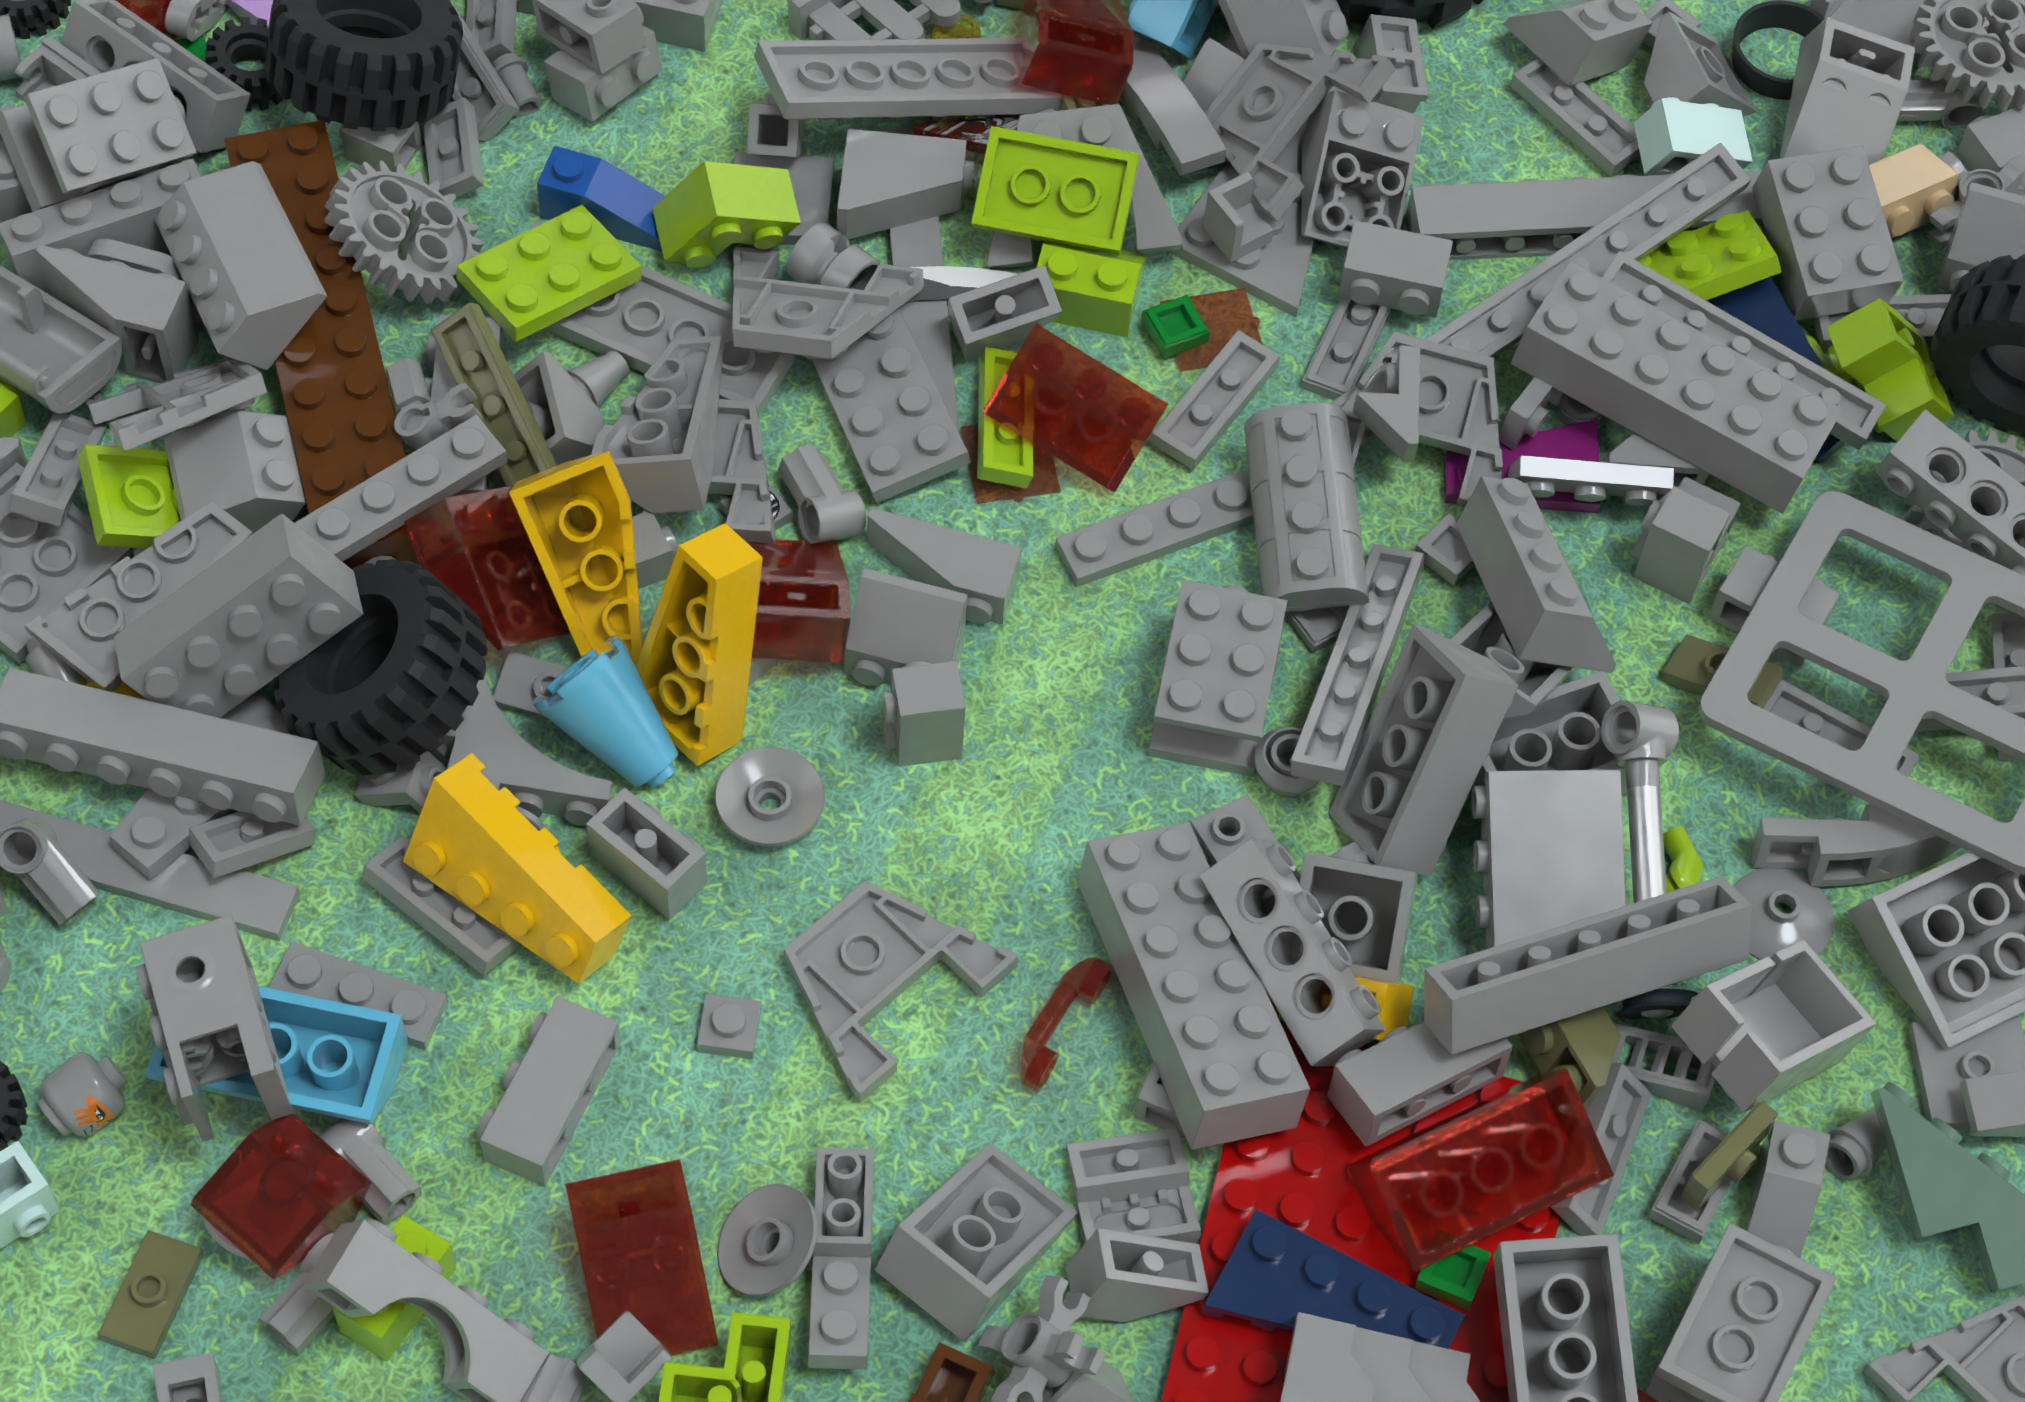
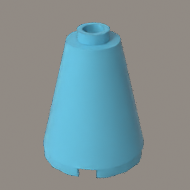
(612, 715)

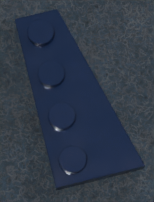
(1288, 1272)

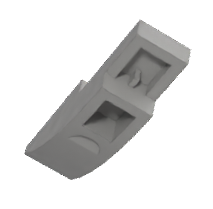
(1848, 850)
(841, 1259)

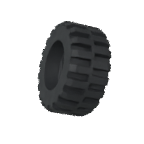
(365, 59)
(1982, 343)
(389, 677)

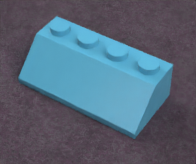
(331, 1054)

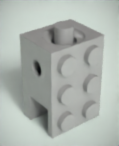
(95, 133)
(1217, 677)
(209, 1018)
(1742, 1324)

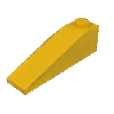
(586, 546)

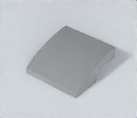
(1134, 1186)

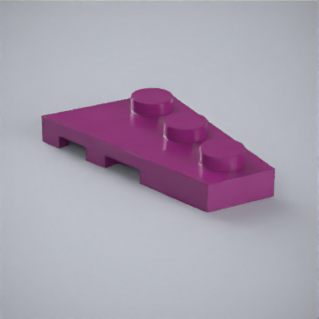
(1566, 442)

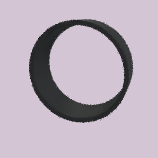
(1765, 15)

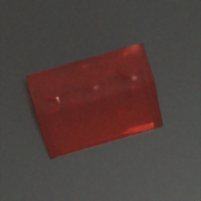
(1075, 407)

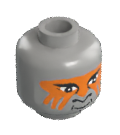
(83, 1095)

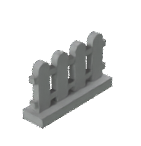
(835, 18)

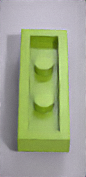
(1002, 453)

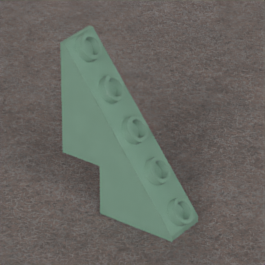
(1952, 1188)

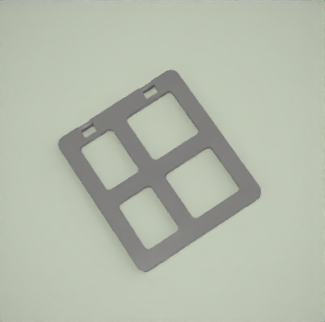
(1911, 687)

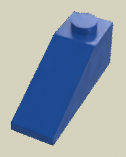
(604, 190)

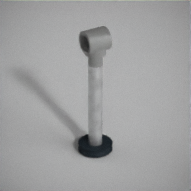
(1642, 741)

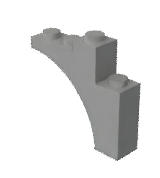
(519, 767)

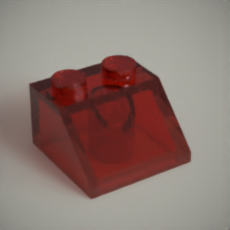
(281, 1194)

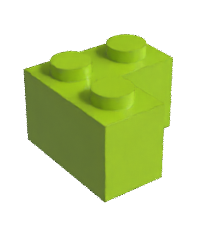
(723, 207)
(1889, 364)
(752, 1368)

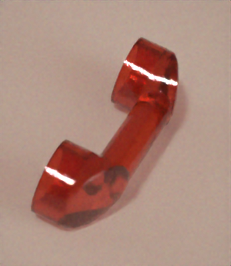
(1083, 981)

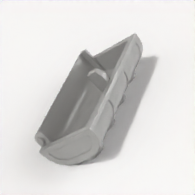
(51, 347)
(1305, 506)

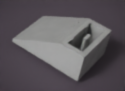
(1846, 91)
(1356, 166)
(140, 307)

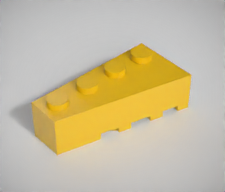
(703, 643)
(512, 874)

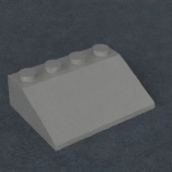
(1952, 945)

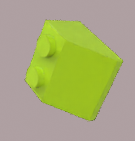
(1094, 286)

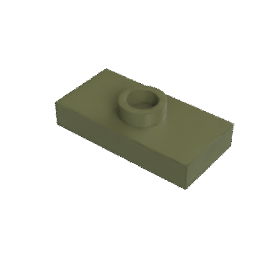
(1697, 662)
(1731, 1157)
(151, 1294)

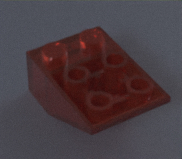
(1077, 48)
(489, 562)
(801, 602)
(643, 1254)

